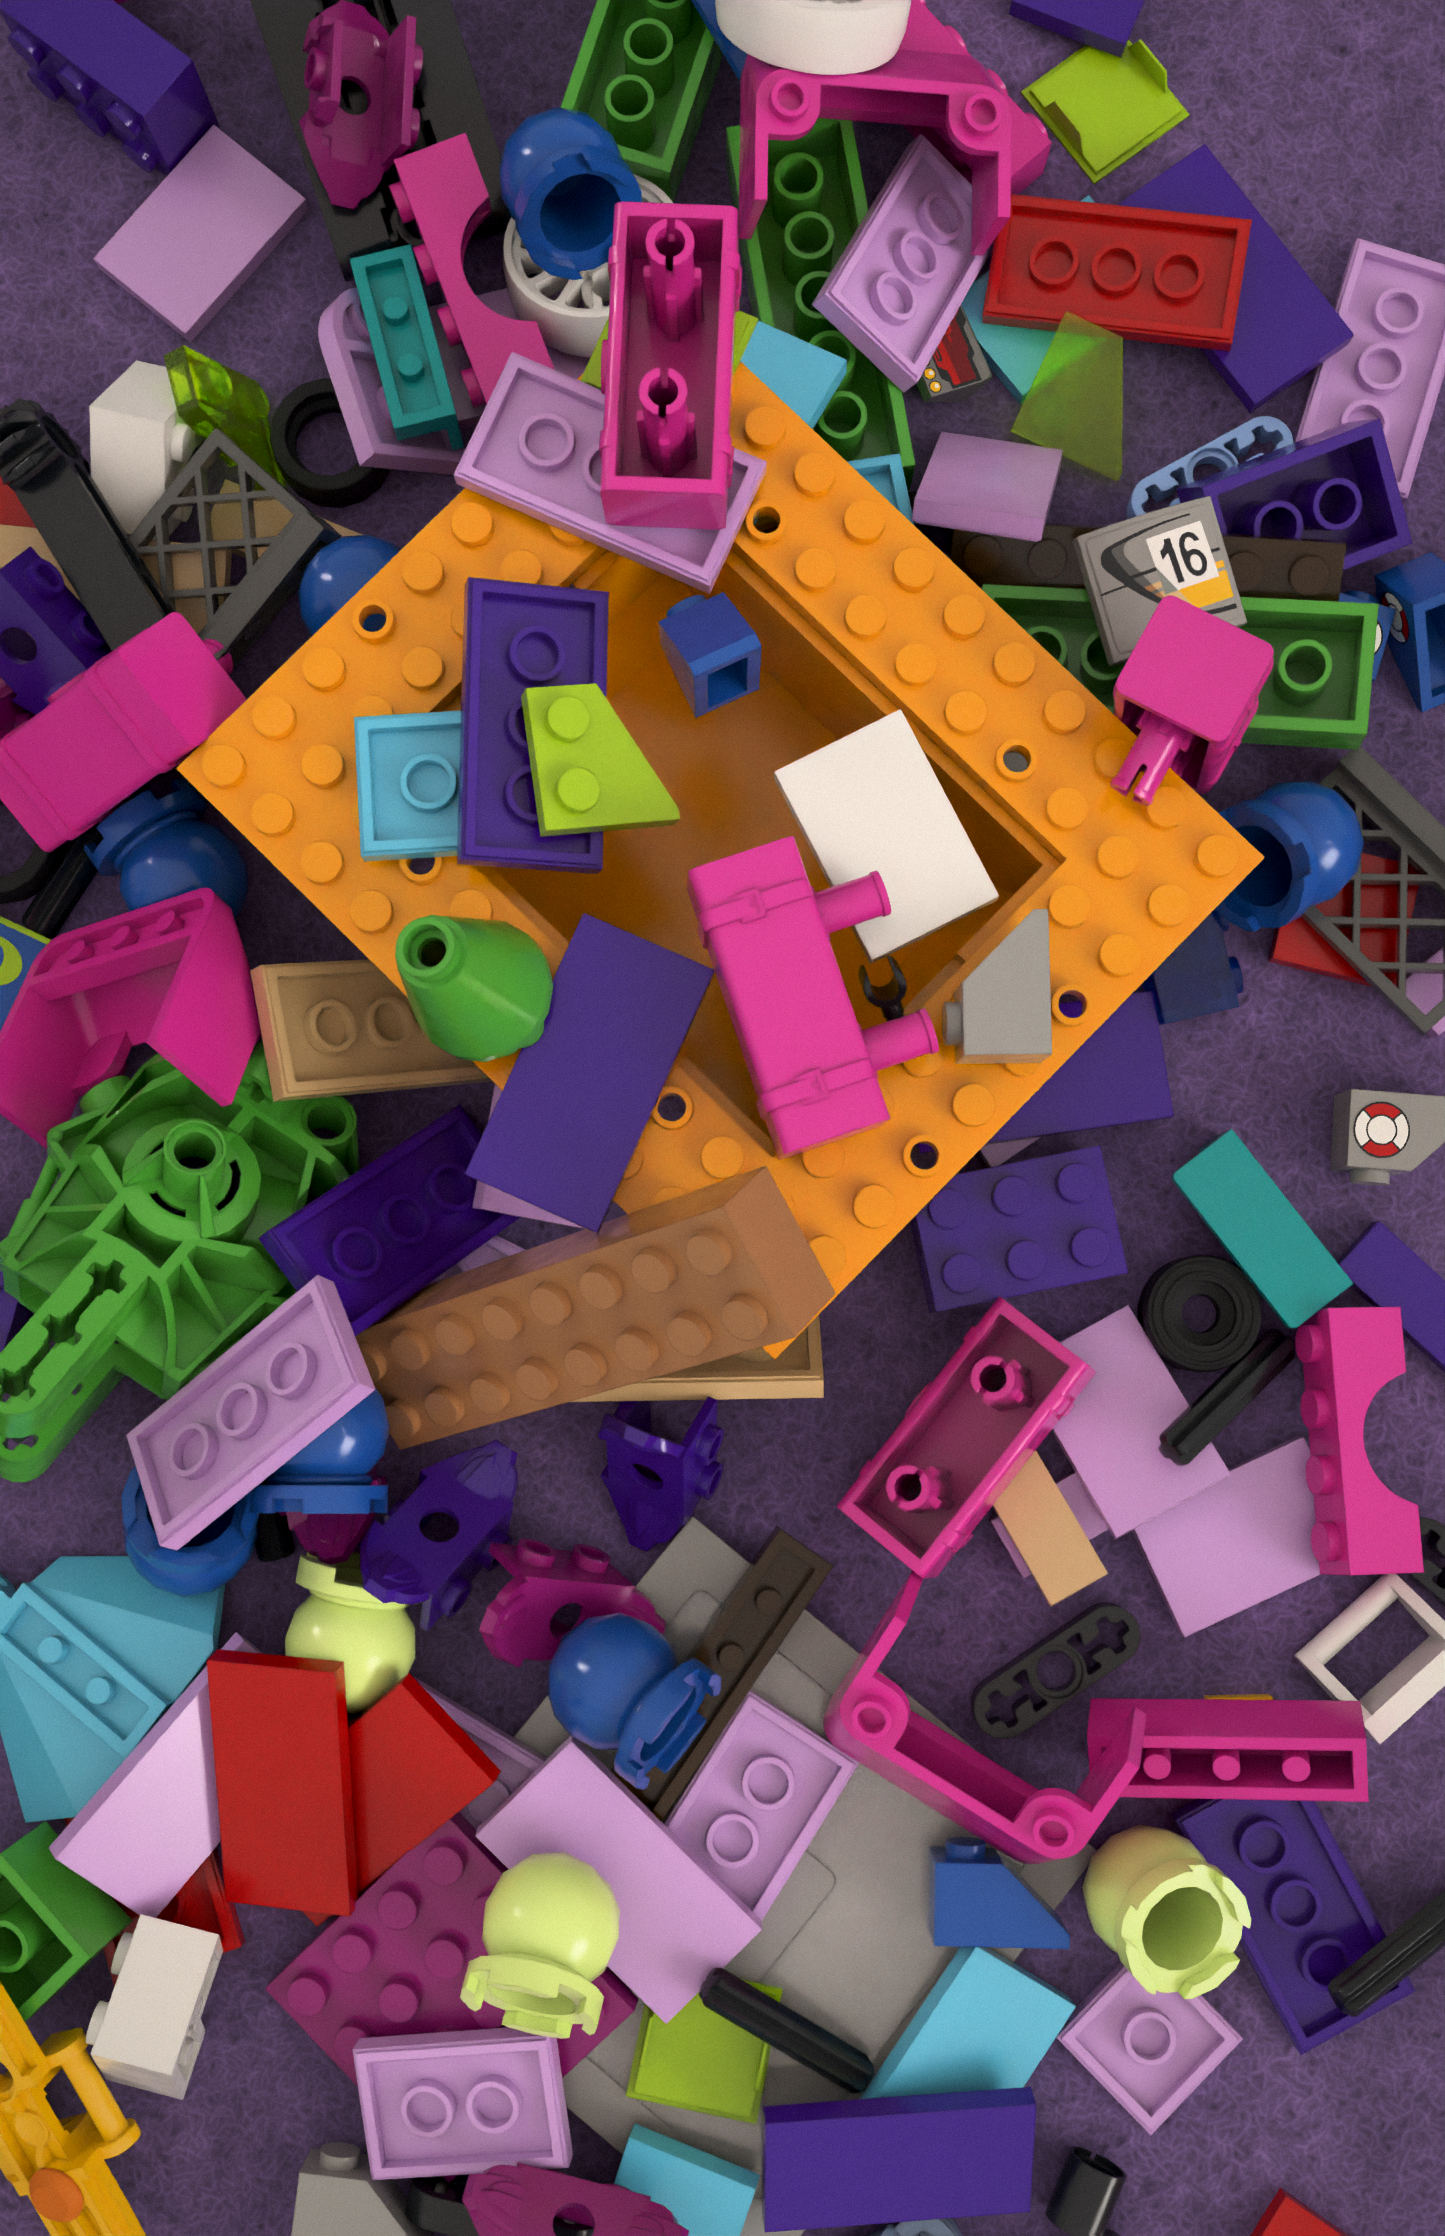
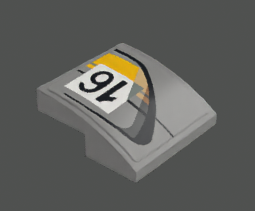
(1152, 557)

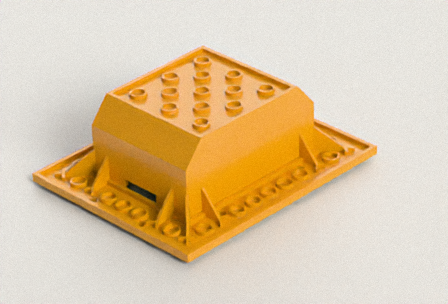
(850, 629)

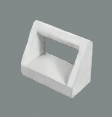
(1408, 1684)

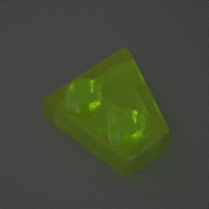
(1078, 397)
(222, 398)

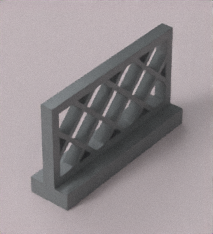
(268, 581)
(1420, 842)

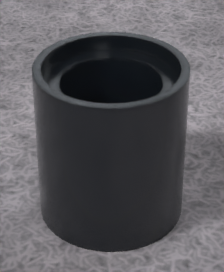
(1085, 2194)

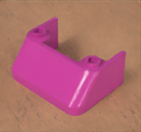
(906, 90)
(141, 977)
(874, 1726)

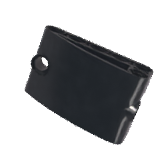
(443, 95)

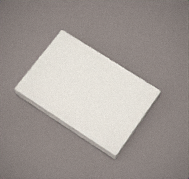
(881, 808)

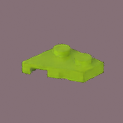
(588, 765)

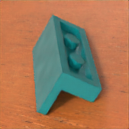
(405, 344)
(1260, 1229)

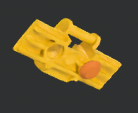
(63, 2159)

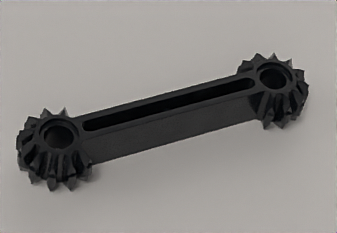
(77, 523)

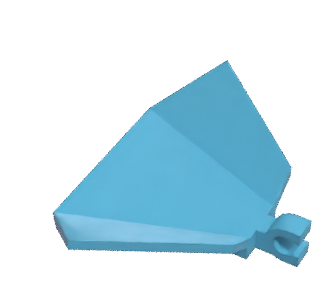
(89, 1672)

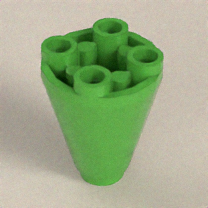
(474, 984)

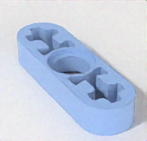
(1239, 441)

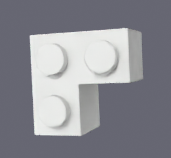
(139, 444)
(153, 2019)

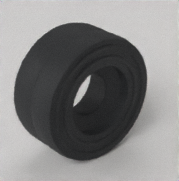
(1235, 1306)

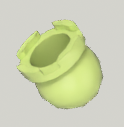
(351, 1626)
(1165, 1911)
(545, 1941)

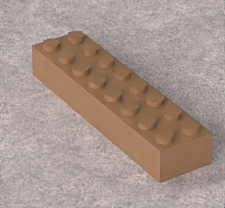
(597, 1311)

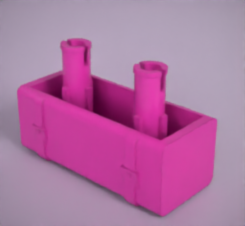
(669, 365)
(1187, 697)
(115, 730)
(789, 998)
(965, 1439)

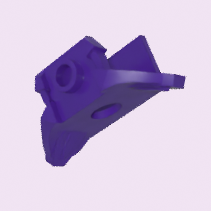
(62, 630)
(689, 1470)
(409, 1568)

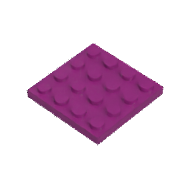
(407, 1953)

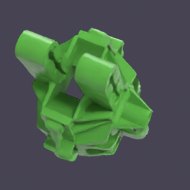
(117, 1266)

